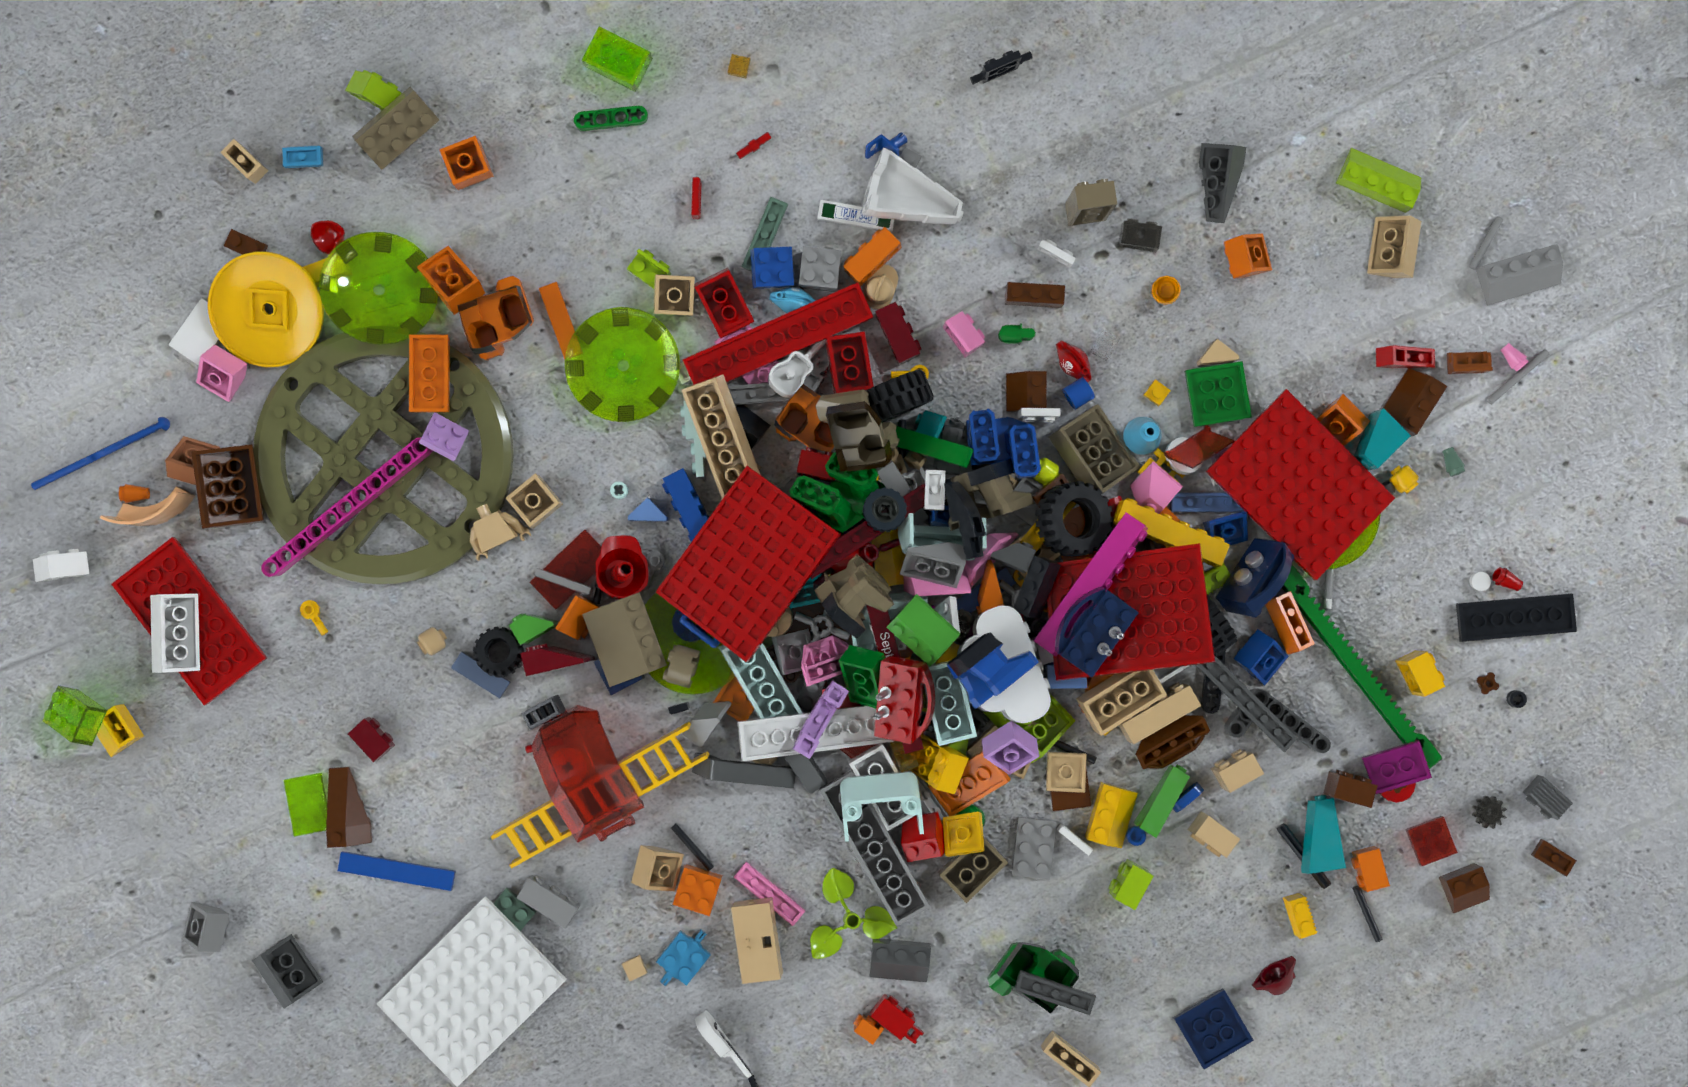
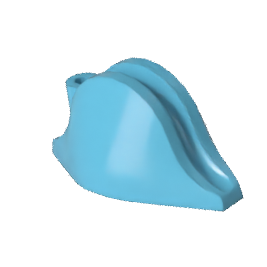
(790, 298)

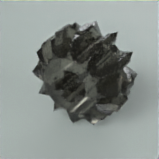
(966, 620)
(1496, 812)

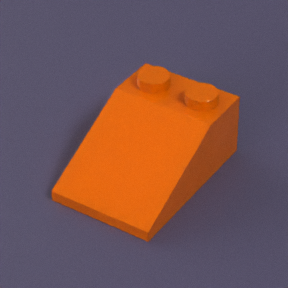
(451, 279)

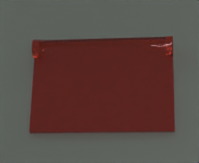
(1198, 448)

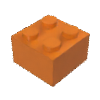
(466, 162)
(697, 890)

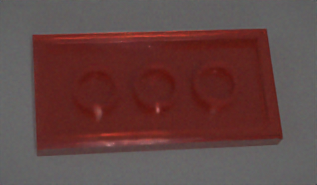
(575, 563)

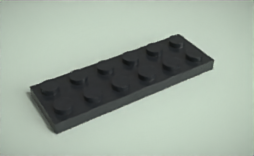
(1516, 617)

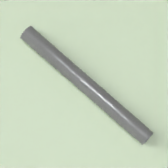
(1518, 376)

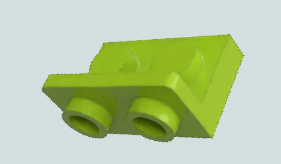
(646, 267)

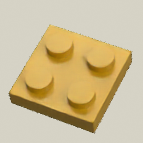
(963, 834)

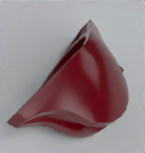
(1276, 977)

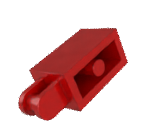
(895, 1018)

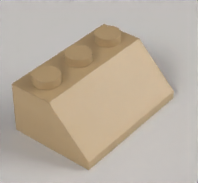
(1394, 246)

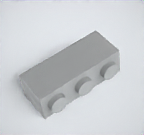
(548, 900)

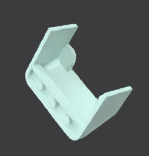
(917, 535)
(878, 789)

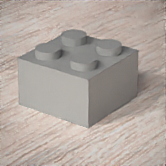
(820, 269)

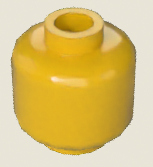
(1404, 479)

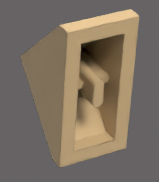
(1217, 353)

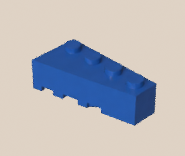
(686, 501)

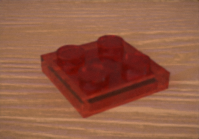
(1431, 841)

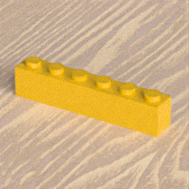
(1173, 533)

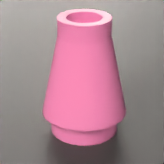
(1514, 357)

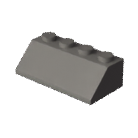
(1521, 274)

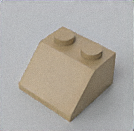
(657, 868)

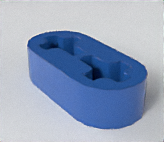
(1188, 796)

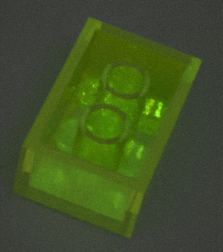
(617, 59)
(74, 715)

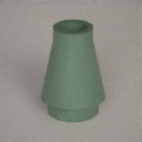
(1453, 463)

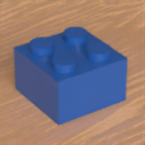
(772, 267)

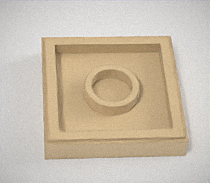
(1066, 772)

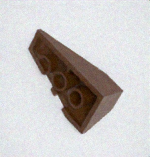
(346, 816)

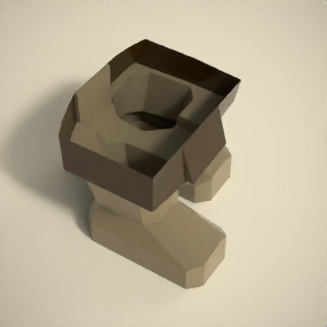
(857, 431)

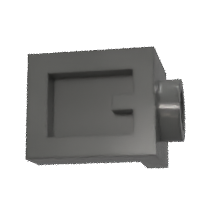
(953, 430)

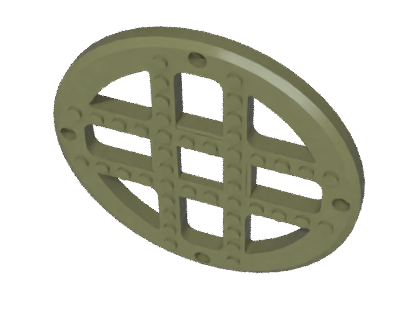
(342, 557)

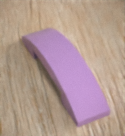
(819, 718)

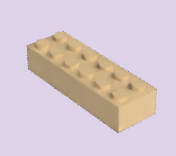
(719, 431)

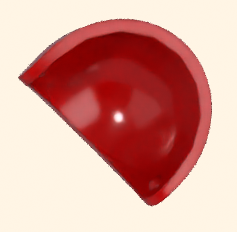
(327, 235)

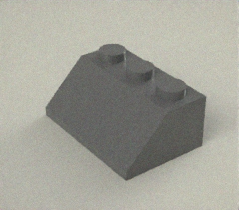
(900, 960)
(287, 971)

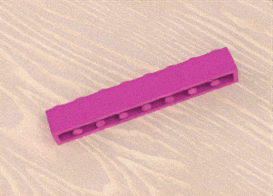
(1098, 573)

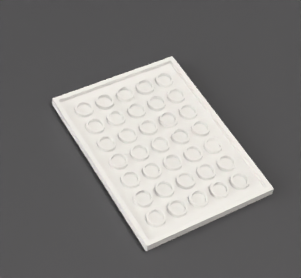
(471, 991)

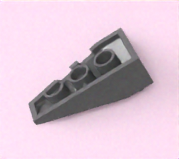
(1221, 173)

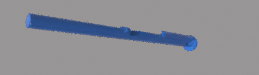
(163, 423)

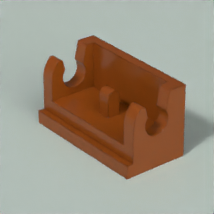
(1469, 362)

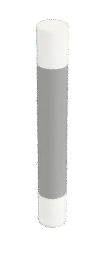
(1328, 588)

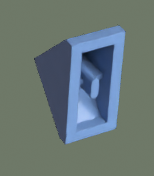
(647, 512)

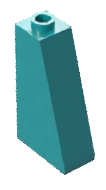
(1322, 837)

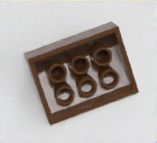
(227, 487)

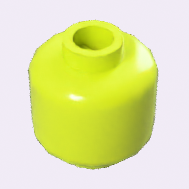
(1048, 471)

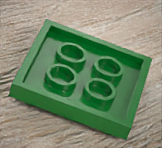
(1218, 394)

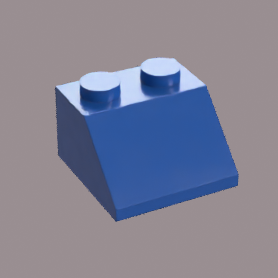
(1261, 656)

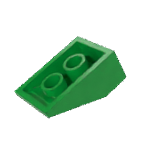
(861, 674)

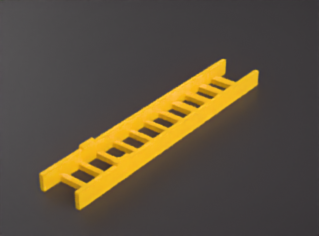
(552, 828)

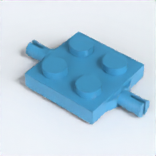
(683, 957)

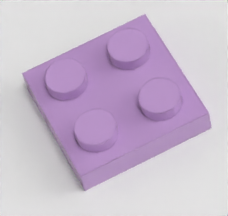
(444, 436)

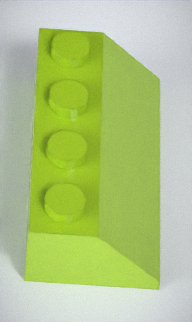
(1379, 180)

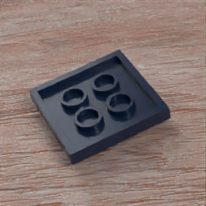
(1213, 1028)

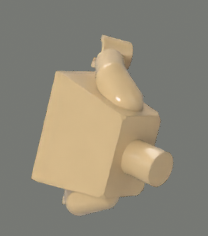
(494, 530)

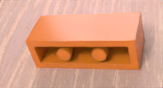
(872, 256)
(1289, 623)

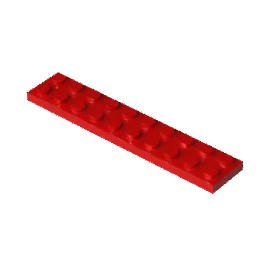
(781, 336)

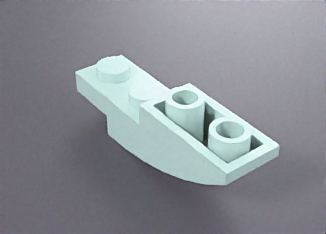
(690, 432)

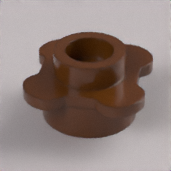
(1490, 677)

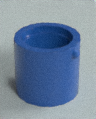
(1078, 393)

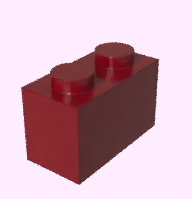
(371, 738)

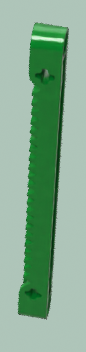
(1356, 670)

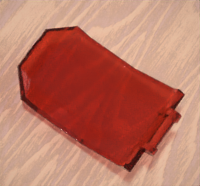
(584, 774)

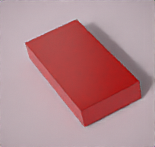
(696, 198)

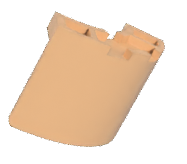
(153, 514)

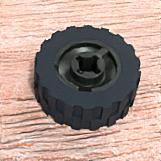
(884, 498)

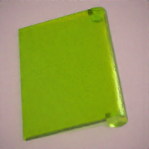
(307, 803)

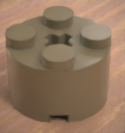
(682, 665)

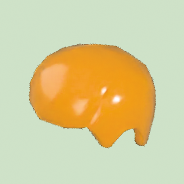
(1166, 290)

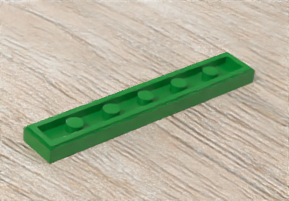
(933, 447)

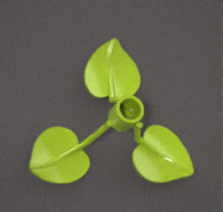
(876, 924)

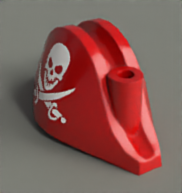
(1073, 361)

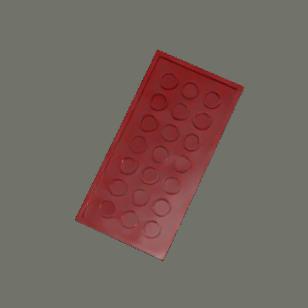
(224, 643)

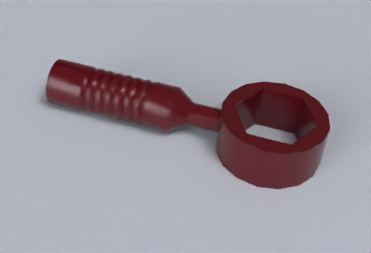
(883, 547)

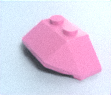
(995, 542)
(821, 659)

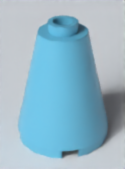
(1142, 435)

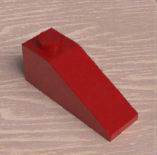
(1405, 357)

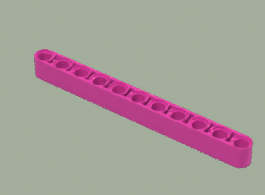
(339, 511)

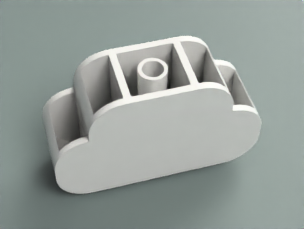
(1029, 695)

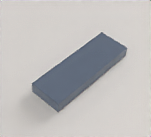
(468, 668)

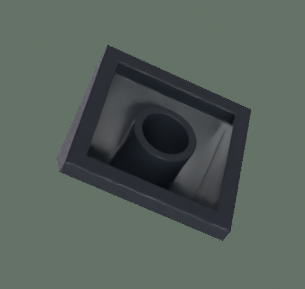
(752, 424)

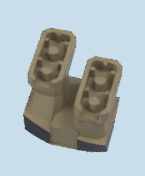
(996, 489)
(848, 593)

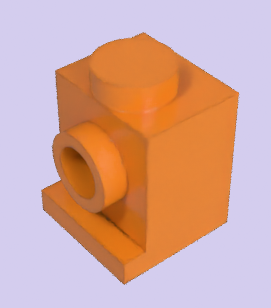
(867, 1028)

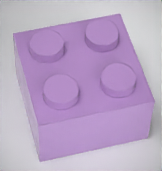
(1010, 747)

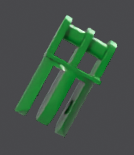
(1015, 334)

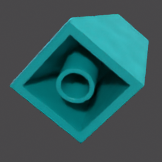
(1379, 439)

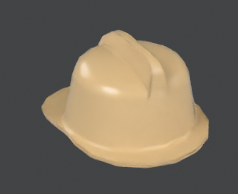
(881, 287)

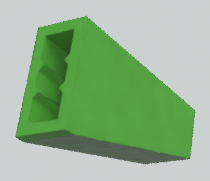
(1162, 800)

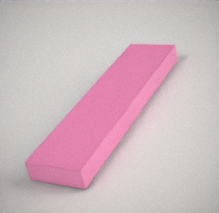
(763, 888)

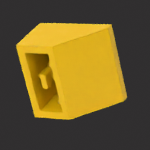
(118, 730)

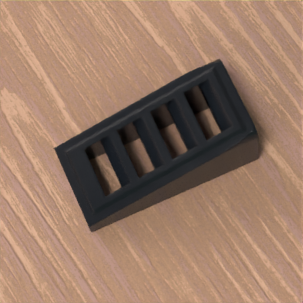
(554, 706)

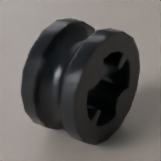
(1523, 699)

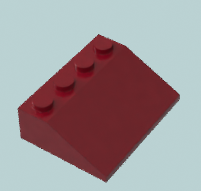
(544, 658)

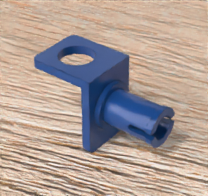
(882, 142)

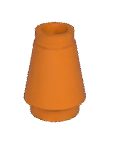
(133, 493)

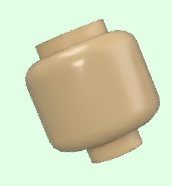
(432, 641)

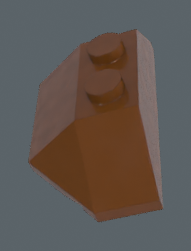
(1172, 742)

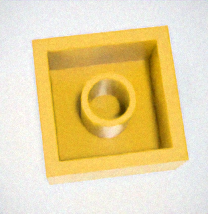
(1420, 673)

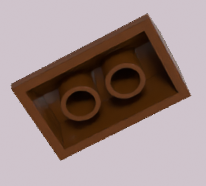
(1414, 400)

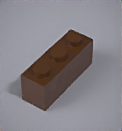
(1034, 294)

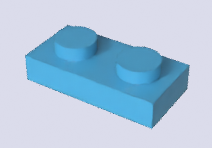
(302, 157)

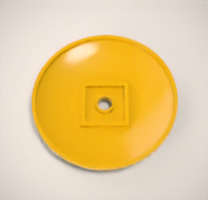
(239, 313)

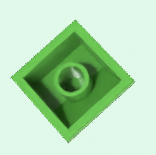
(530, 627)

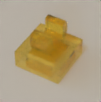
(739, 66)

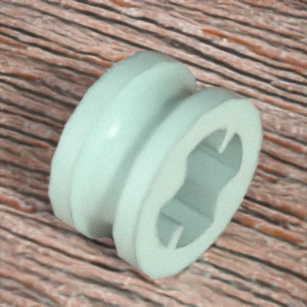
(613, 490)

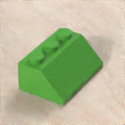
(923, 630)

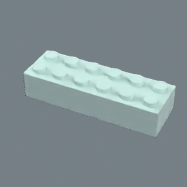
(762, 683)

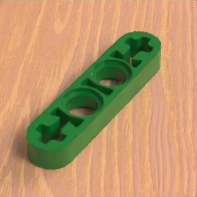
(610, 114)

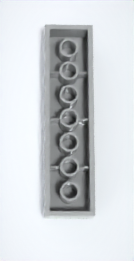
(879, 857)

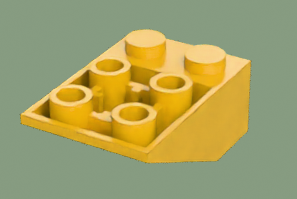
(939, 765)

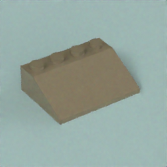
(1094, 450)
(624, 639)

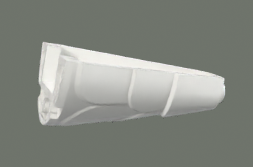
(907, 194)

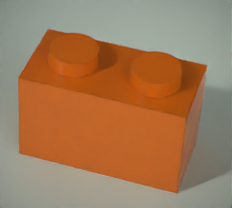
(1370, 869)

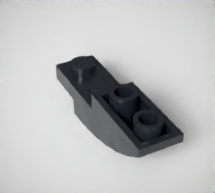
(965, 511)

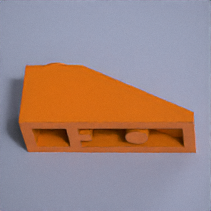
(989, 593)

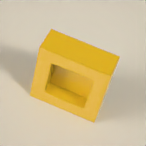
(1156, 392)

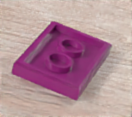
(1397, 766)

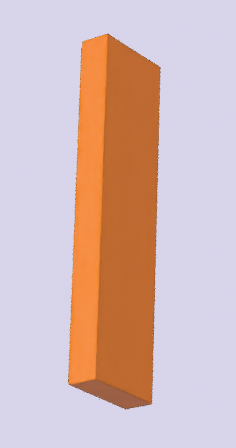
(558, 314)

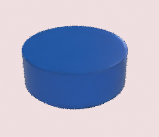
(1136, 835)

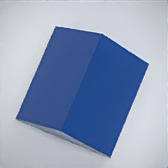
(1230, 528)

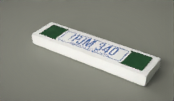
(851, 215)

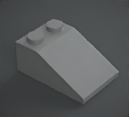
(935, 563)

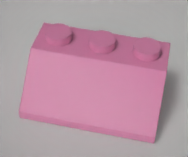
(924, 588)

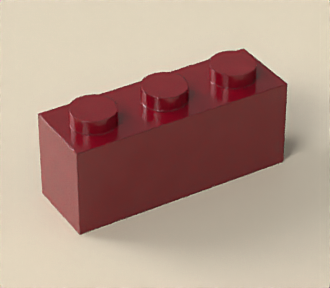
(898, 333)

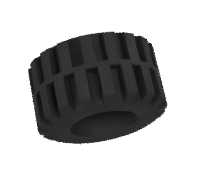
(486, 641)

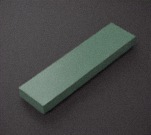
(767, 228)

